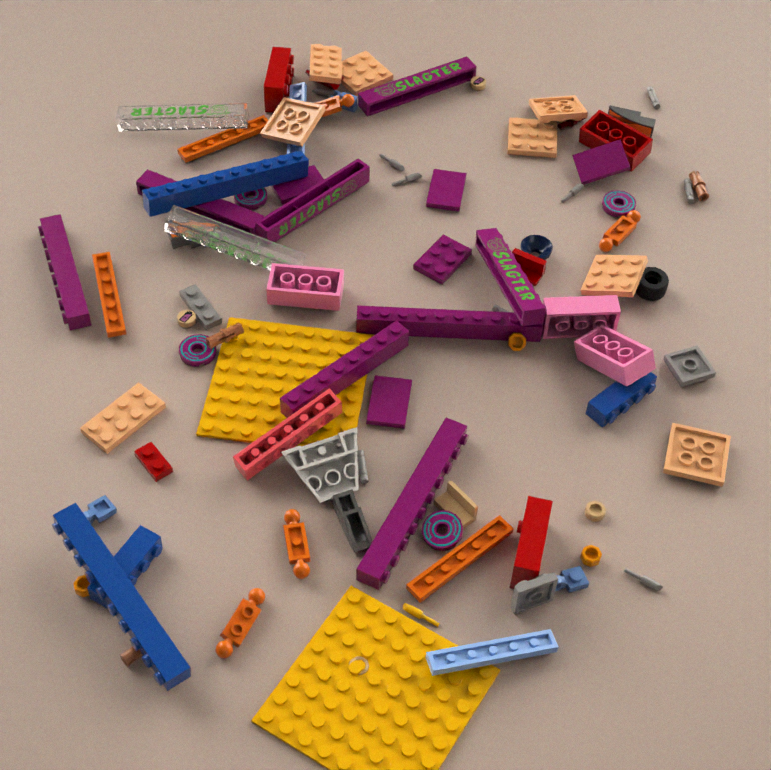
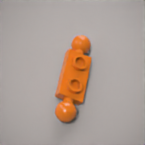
(335, 104)
(619, 231)
(296, 543)
(240, 623)

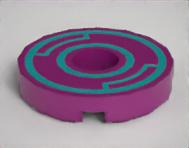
(611, 198)
(251, 203)
(192, 358)
(442, 519)

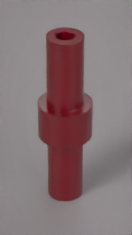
(562, 125)

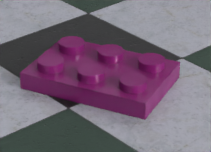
(442, 259)

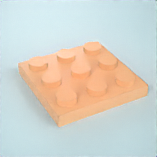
(363, 73)
(558, 109)
(292, 121)
(532, 138)
(614, 275)
(697, 454)

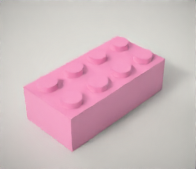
(305, 286)
(579, 315)
(615, 355)

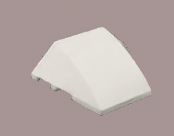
(327, 465)

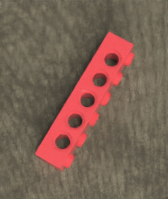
(288, 434)

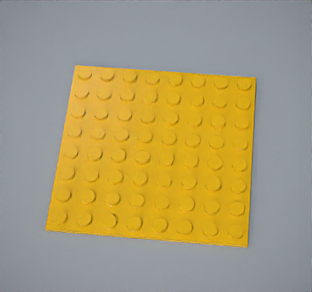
(265, 366)
(379, 719)

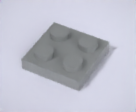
(689, 366)
(534, 592)

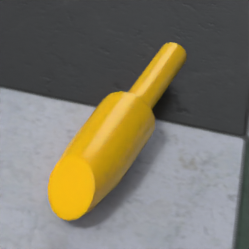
(418, 613)

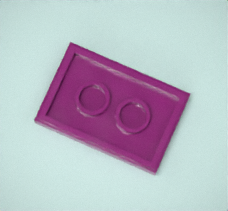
(601, 162)
(289, 190)
(446, 190)
(389, 402)

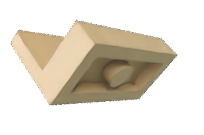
(458, 503)

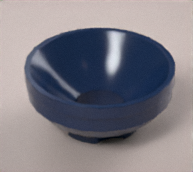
(537, 244)

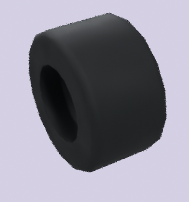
(652, 284)

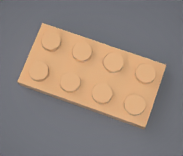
(325, 64)
(122, 418)

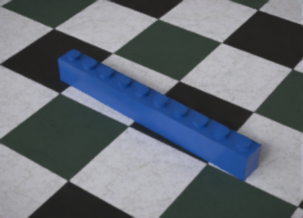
(225, 183)
(122, 597)

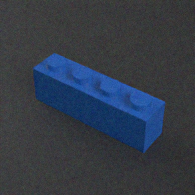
(618, 399)
(134, 557)

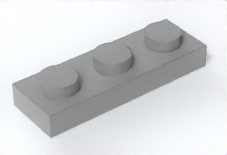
(200, 306)

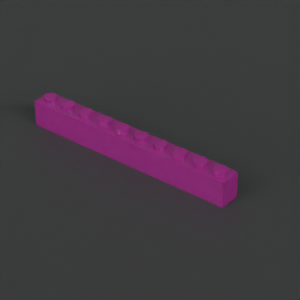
(446, 323)
(411, 504)

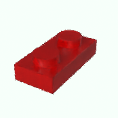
(153, 461)

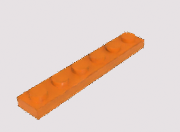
(221, 140)
(109, 294)
(459, 558)

